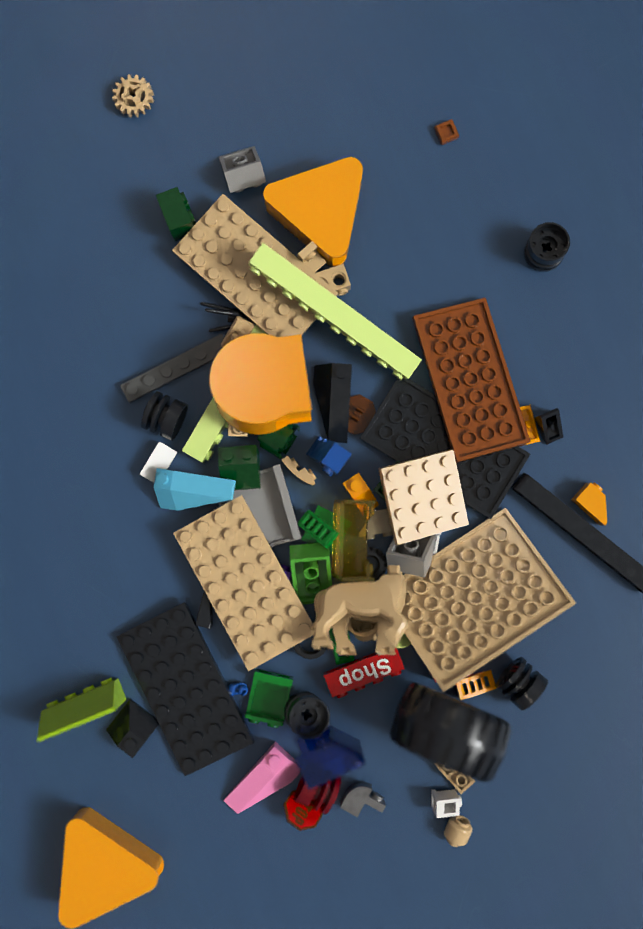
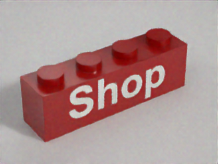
(361, 672)

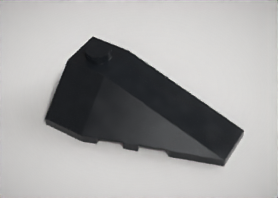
(333, 395)

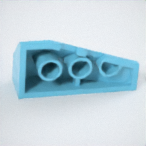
(187, 490)

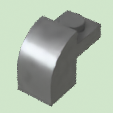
(358, 795)

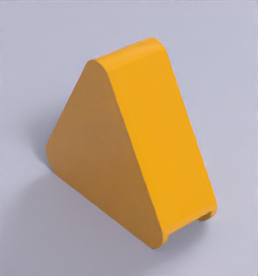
(319, 206)
(102, 868)

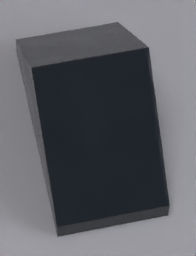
(550, 426)

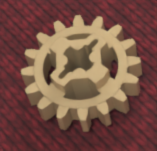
(135, 87)

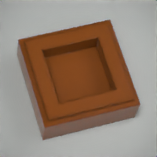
(446, 132)

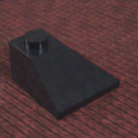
(132, 728)

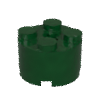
(279, 441)

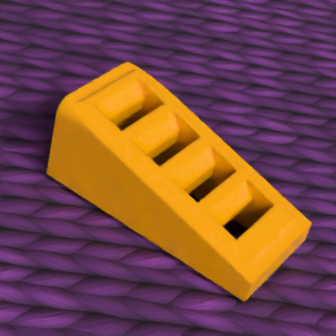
(471, 693)

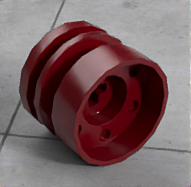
(323, 795)

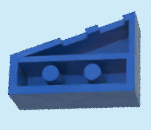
(328, 455)

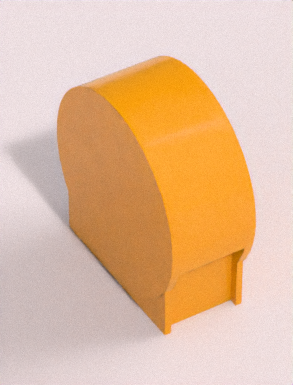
(261, 383)

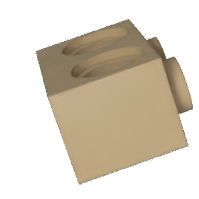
(336, 272)

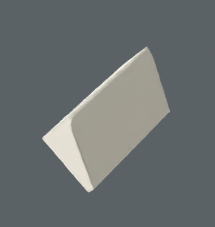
(160, 458)

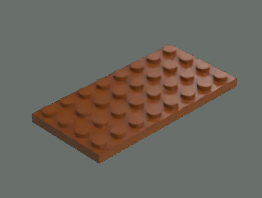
(471, 379)

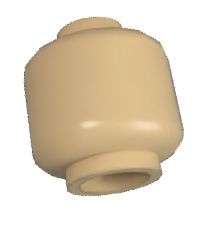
(458, 831)

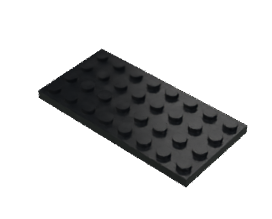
(412, 427)
(185, 689)

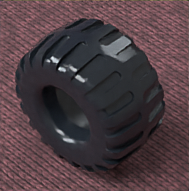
(450, 733)

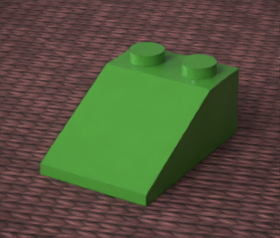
(310, 570)

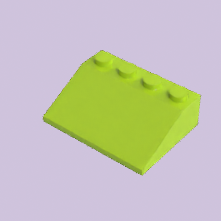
(80, 708)

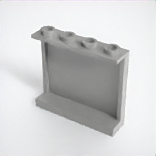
(272, 507)

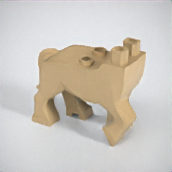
(365, 602)

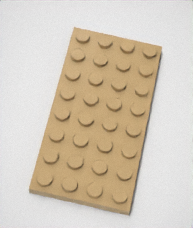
(220, 253)
(245, 582)

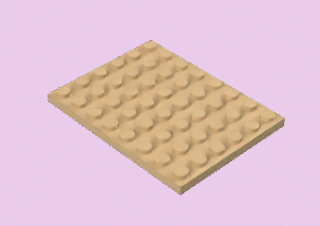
(480, 599)

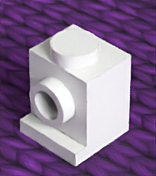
(445, 803)

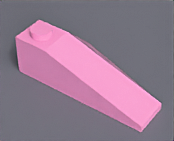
(266, 777)

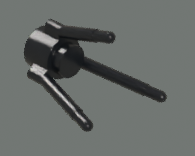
(231, 312)

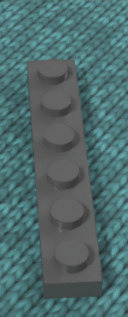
(172, 369)

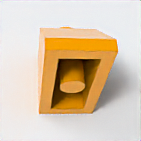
(359, 489)
(592, 502)

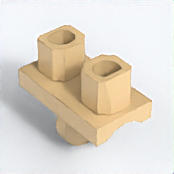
(239, 328)

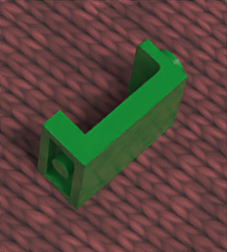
(268, 698)

